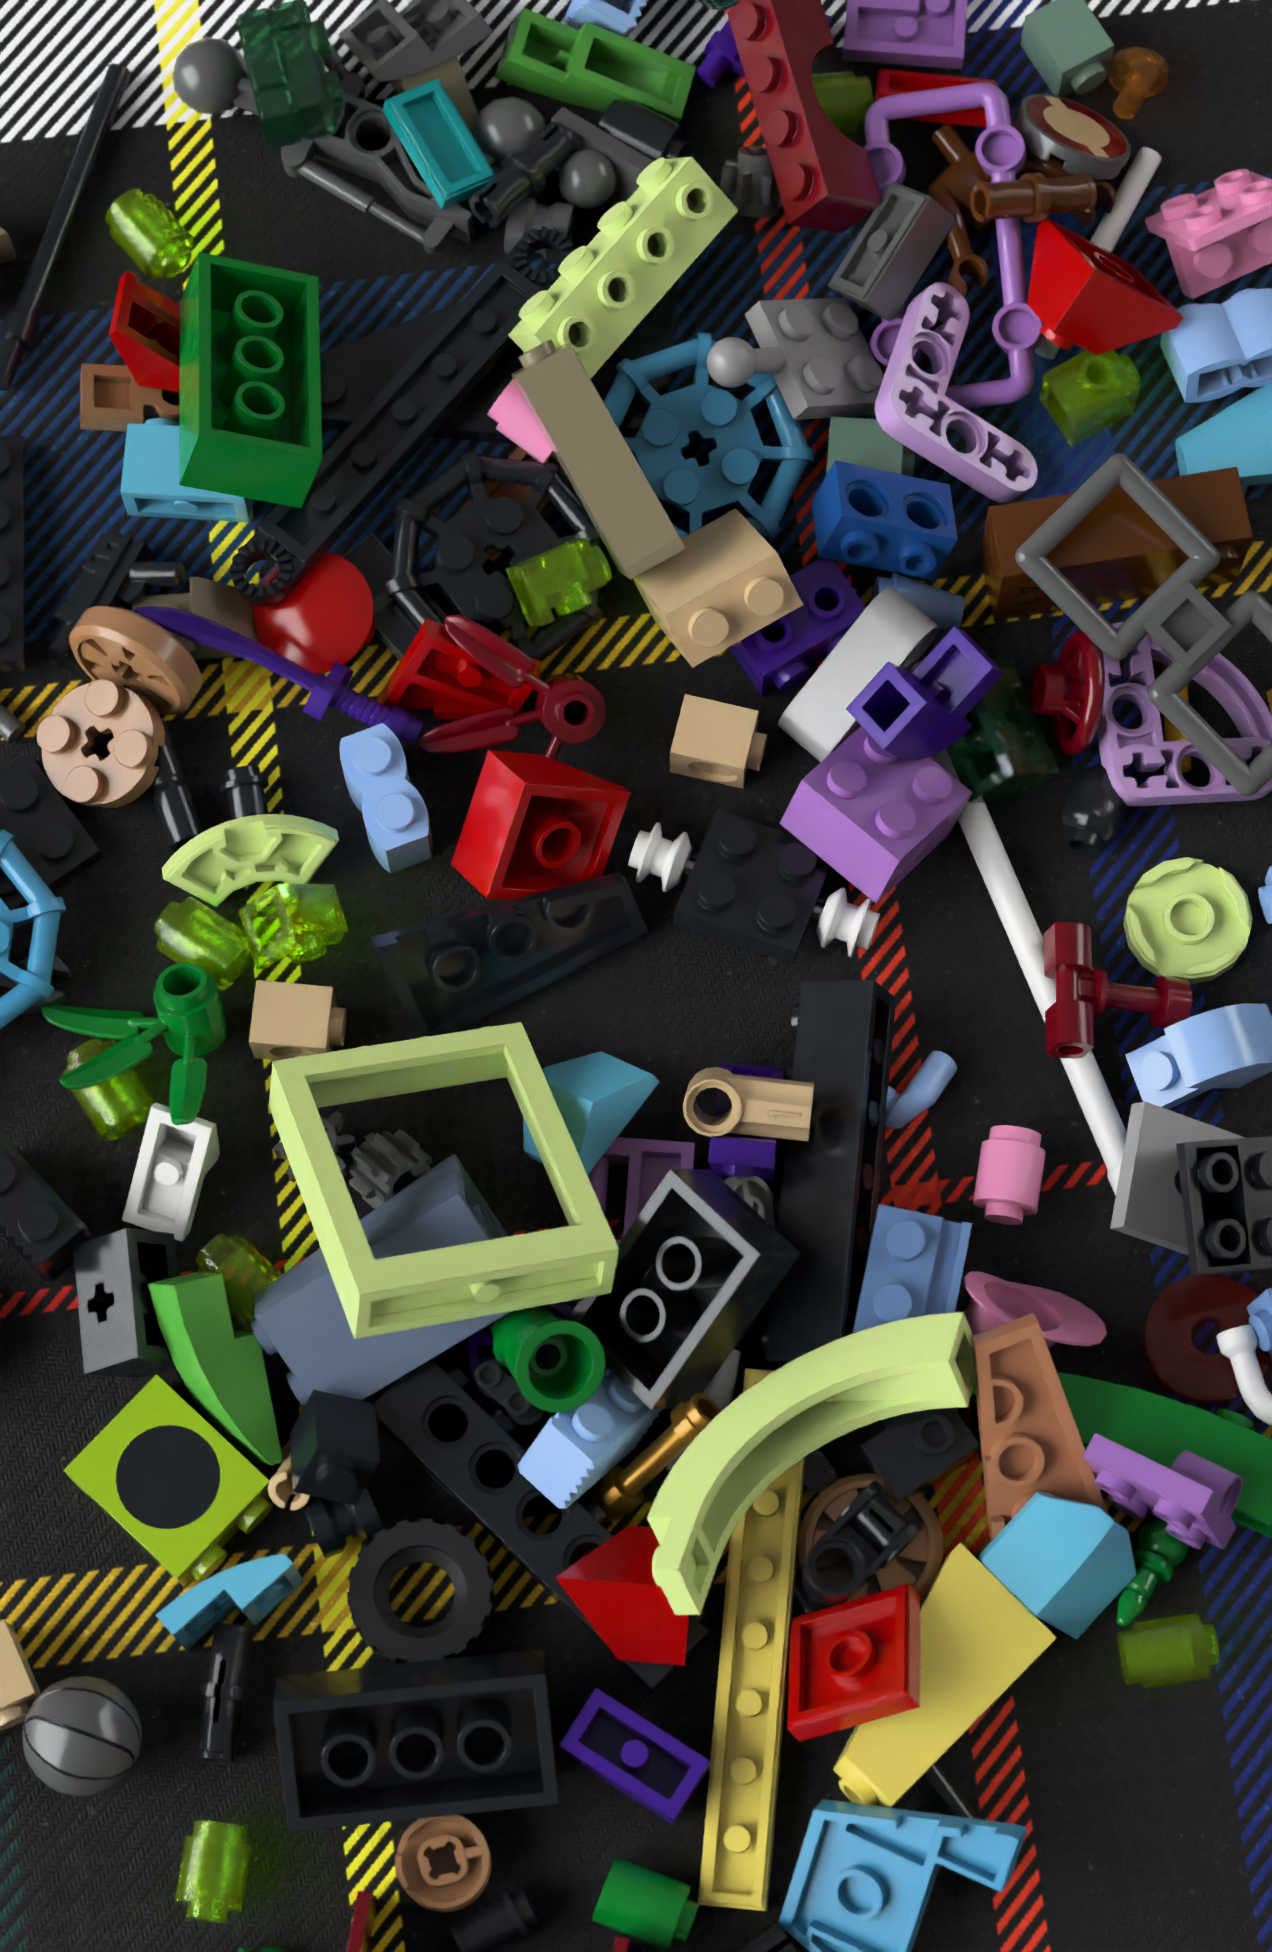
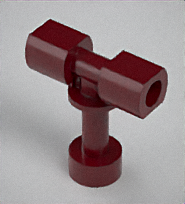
(1085, 993)

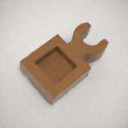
(114, 398)

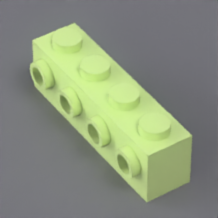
(628, 264)

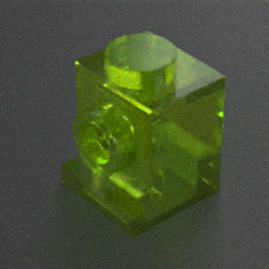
(559, 580)
(293, 923)

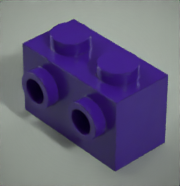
(790, 646)

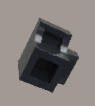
(919, 1450)

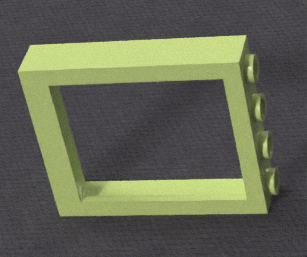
(457, 1279)

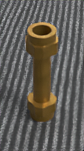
(621, 1488)

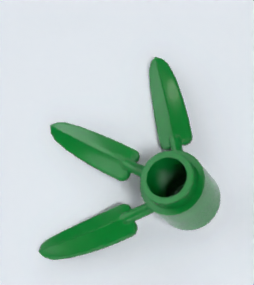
(187, 1016)

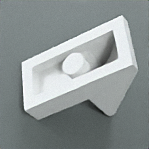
(170, 1173)

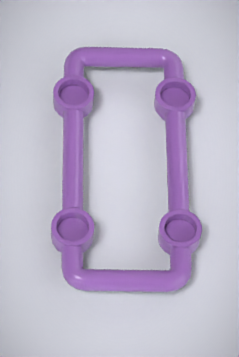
(1001, 156)

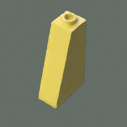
(971, 1652)

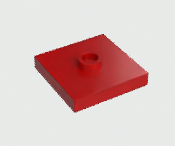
(854, 1662)

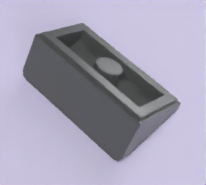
(892, 251)

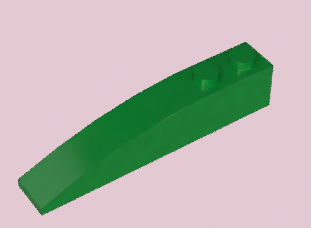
(1166, 1428)

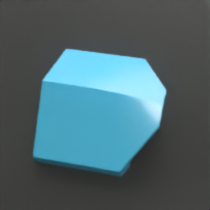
(595, 1101)
(1062, 1560)

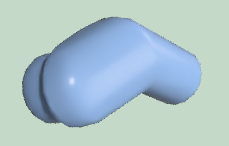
(921, 1091)

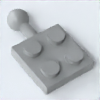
(812, 354)

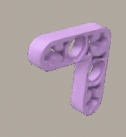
(927, 399)

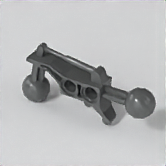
(215, 79)

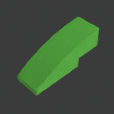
(591, 66)
(218, 1364)

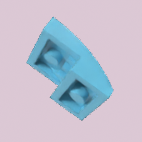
(251, 1586)

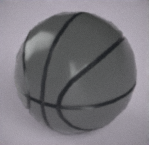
(82, 1736)

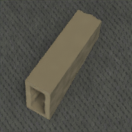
(596, 459)

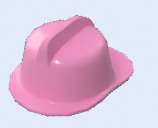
(1058, 1315)

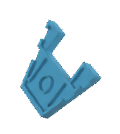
(873, 1870)

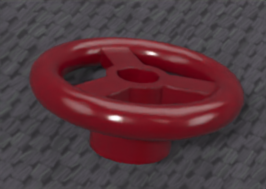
(1072, 692)

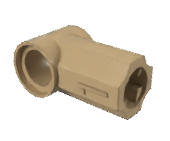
(758, 1106)

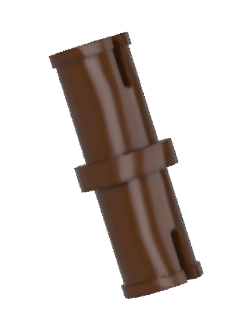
(1033, 197)

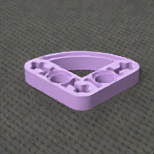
(1146, 744)

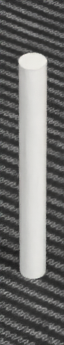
(1114, 223)

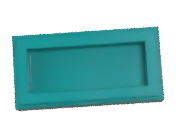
(438, 143)

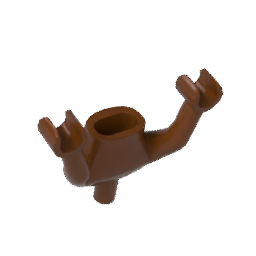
(953, 193)

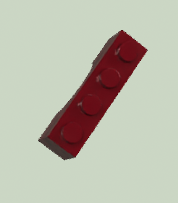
(817, 168)

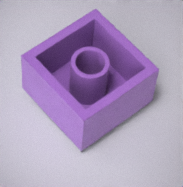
(874, 812)

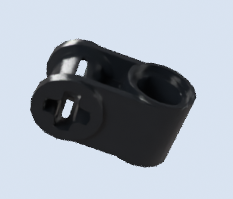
(865, 1538)

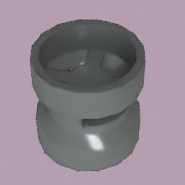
(534, 215)

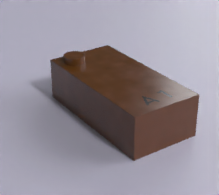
(1117, 546)

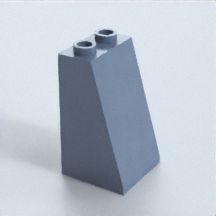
(306, 1319)

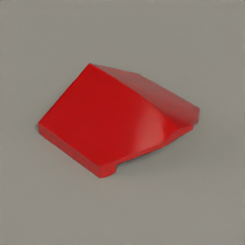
(147, 334)

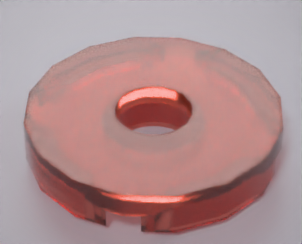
(1169, 1342)

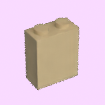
(718, 588)

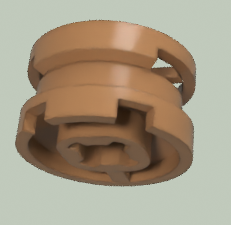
(443, 1863)

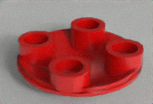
(321, 618)

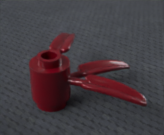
(502, 724)

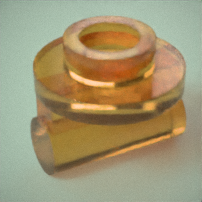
(1136, 75)

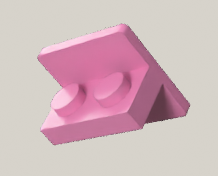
(1218, 231)

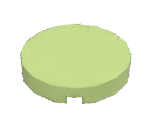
(1187, 920)

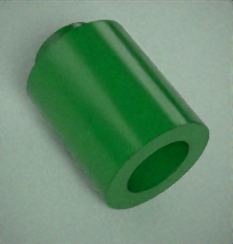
(645, 1905)

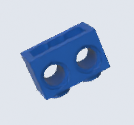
(884, 520)

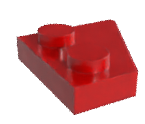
(447, 679)

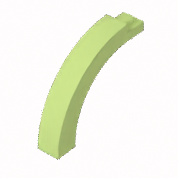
(786, 1417)

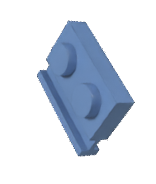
(911, 1267)

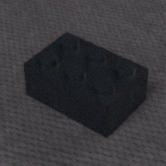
(685, 1287)

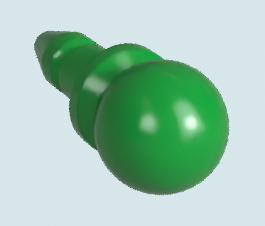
(1153, 1560)

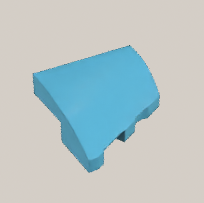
(1233, 438)

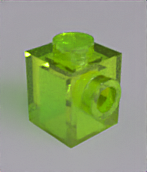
(1090, 393)

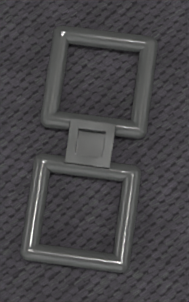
(1173, 616)

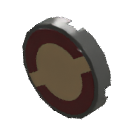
(1073, 134)

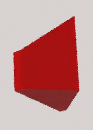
(623, 1601)

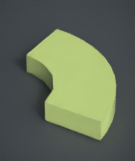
(250, 852)

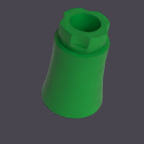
(549, 1357)

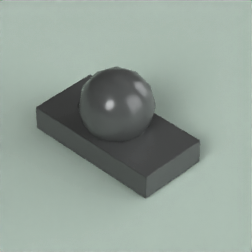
(601, 167)

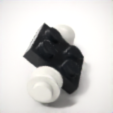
(753, 888)

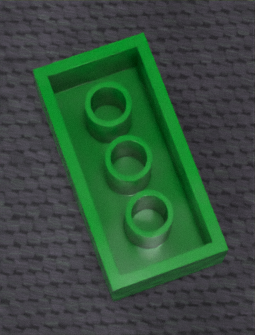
(249, 381)

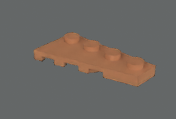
(1025, 1424)

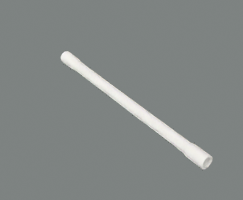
(1028, 948)

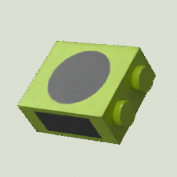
(172, 1482)

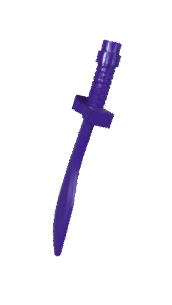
(324, 690)

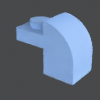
(1204, 1053)

